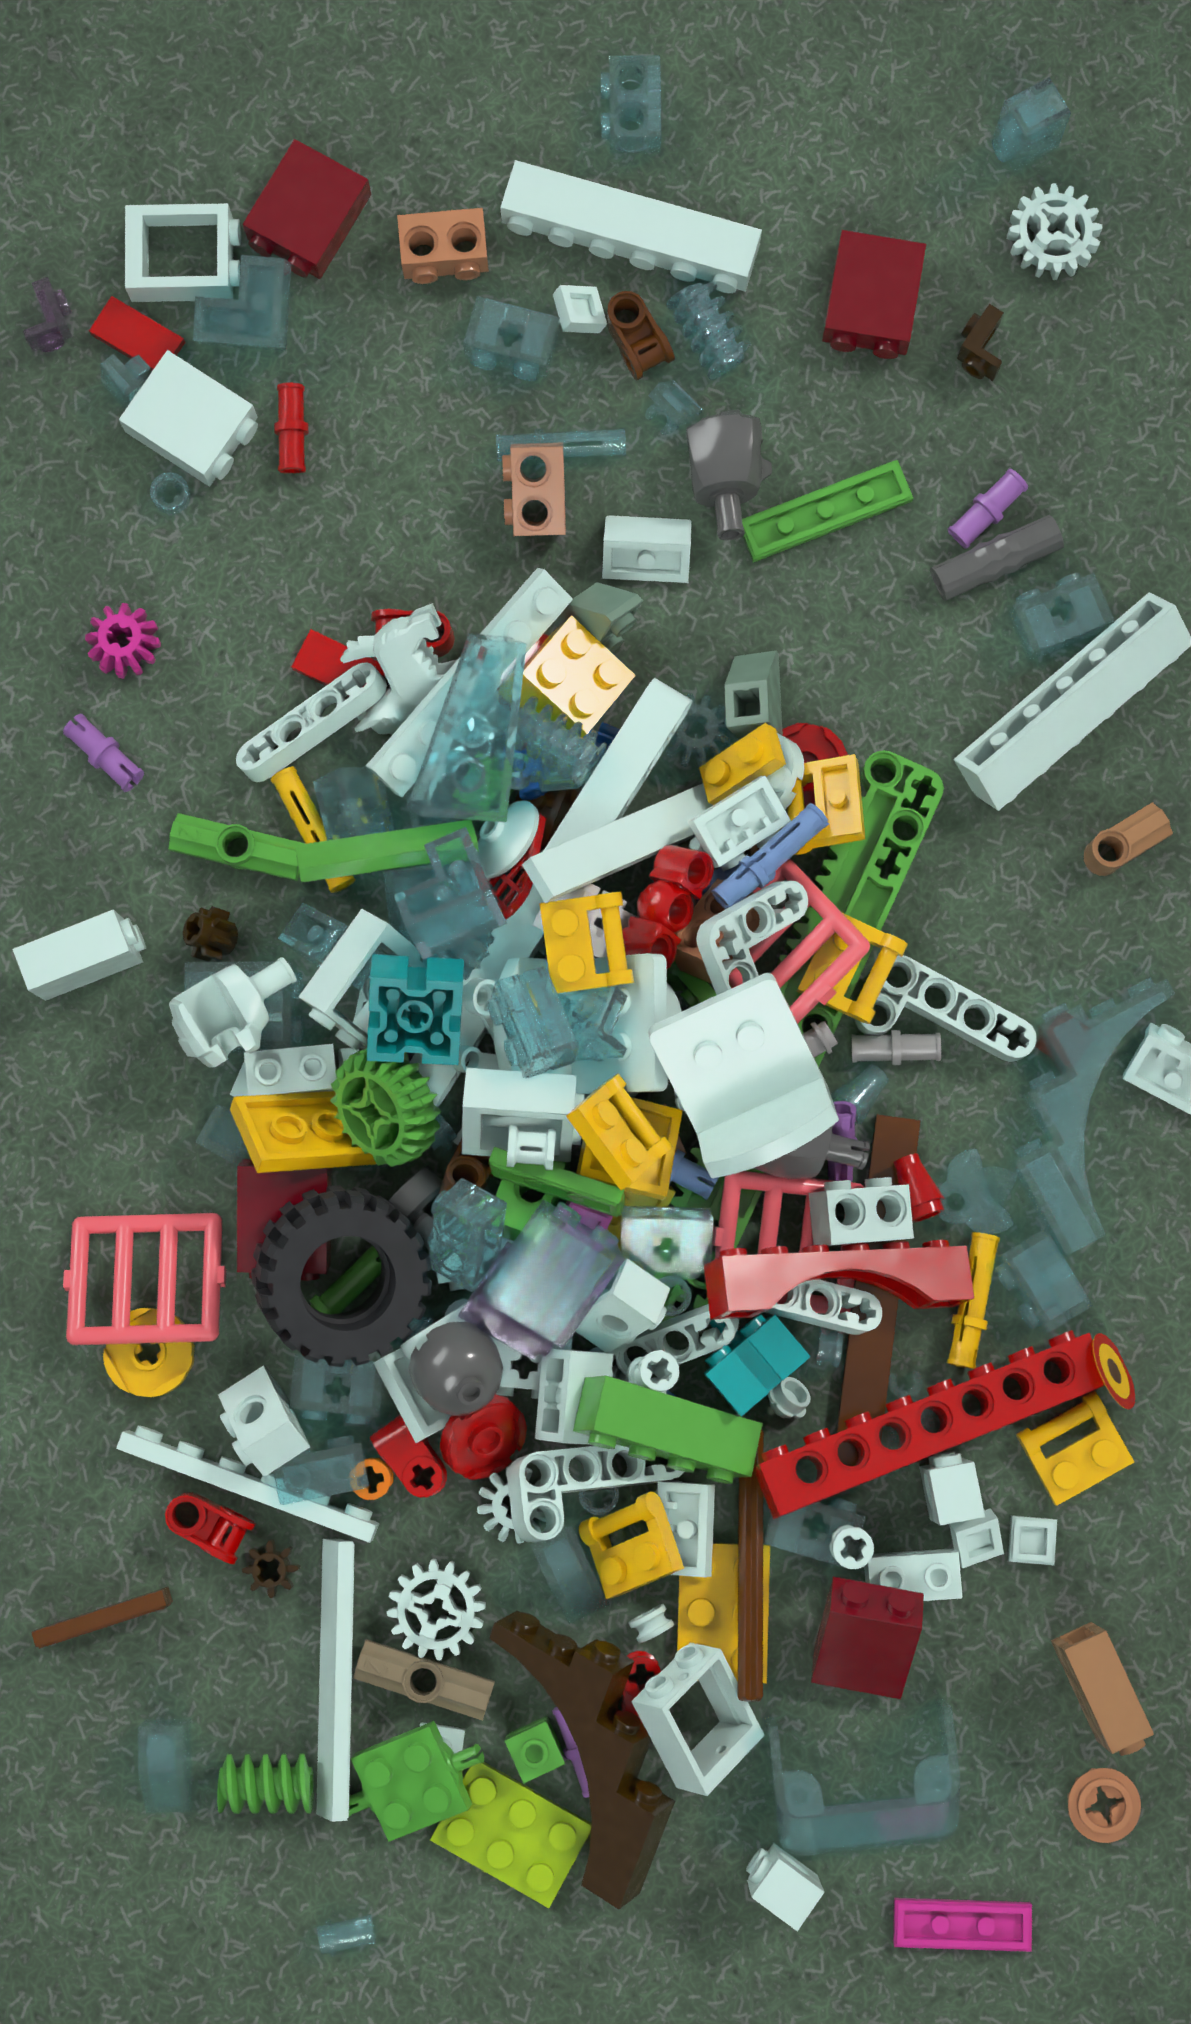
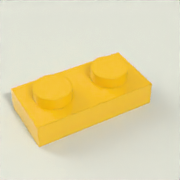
(742, 762)

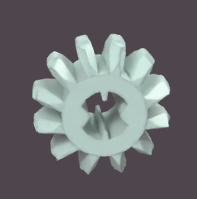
(500, 1509)

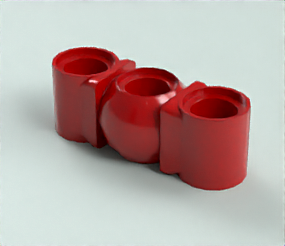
(667, 903)

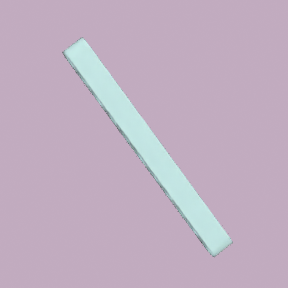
(598, 804)

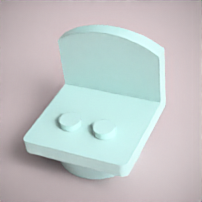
(647, 1003)
(744, 1076)

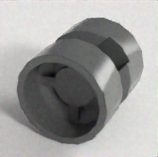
(416, 1197)

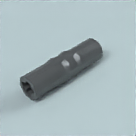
(997, 557)

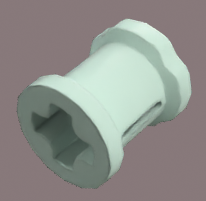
(529, 1156)
(666, 1370)
(865, 1549)

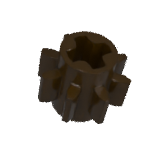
(210, 934)
(258, 1568)

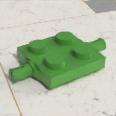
(412, 1780)

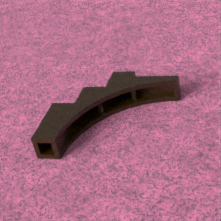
(611, 1744)

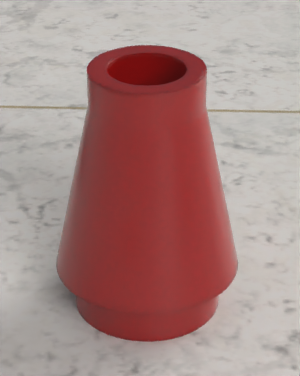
(924, 1193)

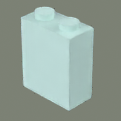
(189, 419)
(79, 954)

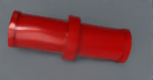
(291, 427)

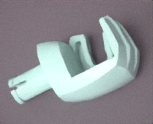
(226, 1011)

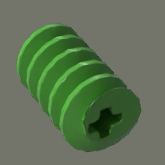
(266, 1784)

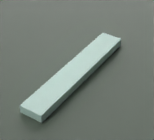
(615, 845)
(335, 1679)

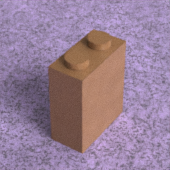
(1103, 1689)

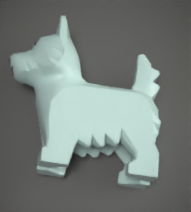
(406, 664)

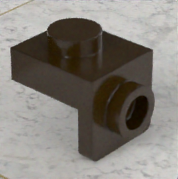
(978, 332)

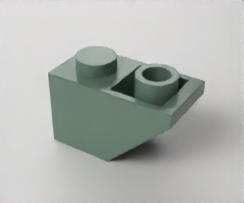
(604, 613)
(753, 693)

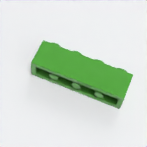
(667, 1428)

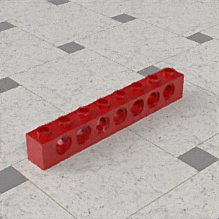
(788, 1493)

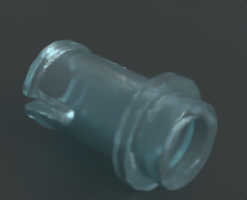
(346, 1934)

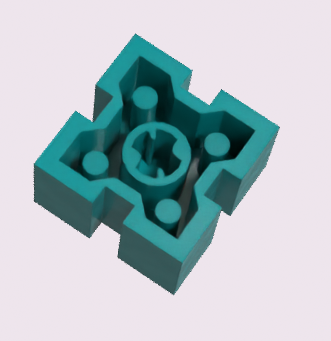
(415, 1009)
(753, 1361)

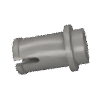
(820, 1039)

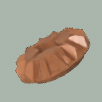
(1122, 1815)

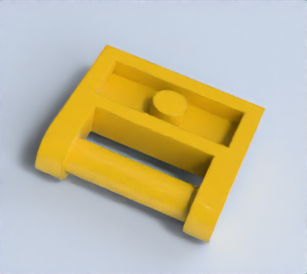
(837, 796)
(571, 946)
(862, 1008)
(611, 1138)
(1084, 1460)
(637, 1559)

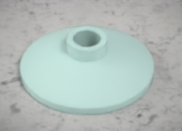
(506, 842)

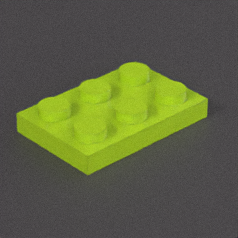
(514, 1834)

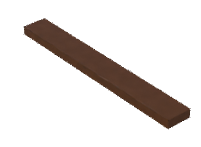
(871, 1353)

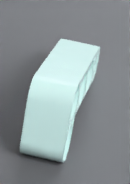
(952, 1015)
(557, 1480)

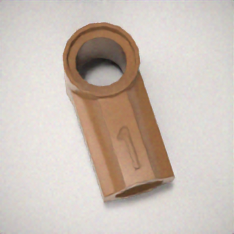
(1128, 839)

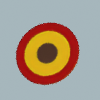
(1113, 1371)

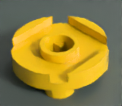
(142, 1377)

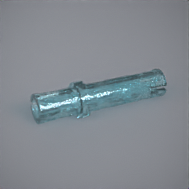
(612, 442)

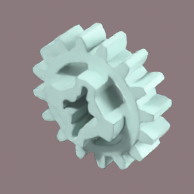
(1048, 213)
(415, 1603)

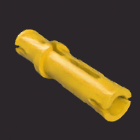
(288, 785)
(970, 1315)

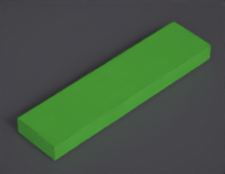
(826, 510)
(372, 851)

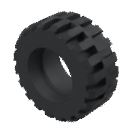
(375, 1321)

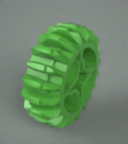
(385, 1108)

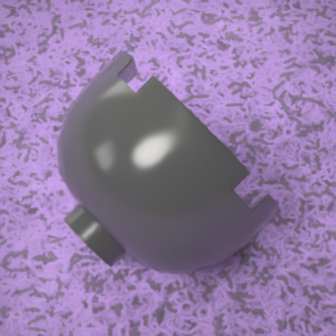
(456, 1369)

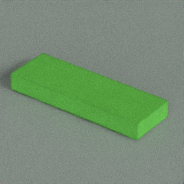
(560, 1184)

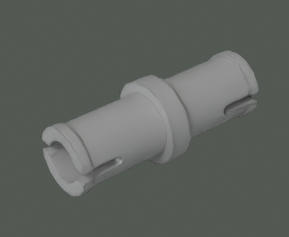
(896, 1047)

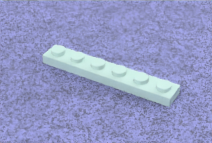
(523, 618)
(230, 1476)

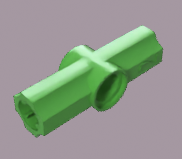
(210, 842)

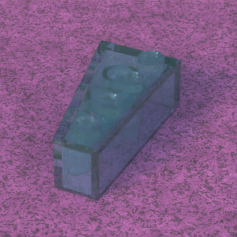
(475, 735)

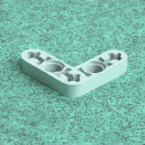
(738, 936)

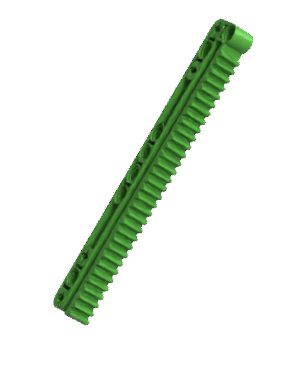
(857, 891)

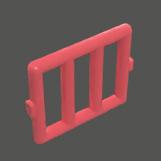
(833, 921)
(774, 1188)
(165, 1329)

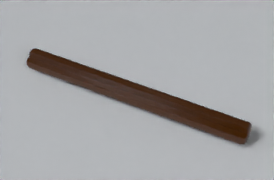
(750, 1585)

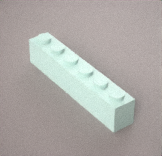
(630, 227)
(1074, 701)

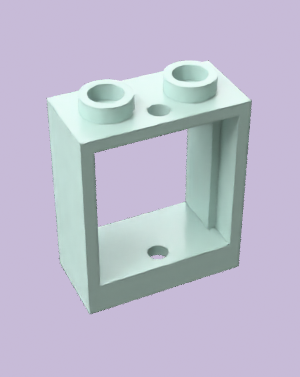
(179, 288)
(343, 967)
(532, 1104)
(724, 1745)

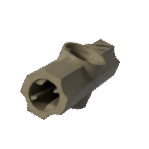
(394, 1671)

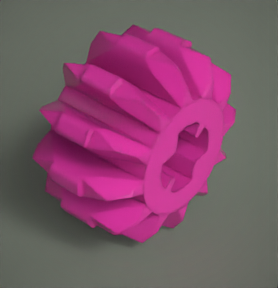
(106, 645)

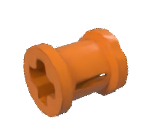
(382, 1487)

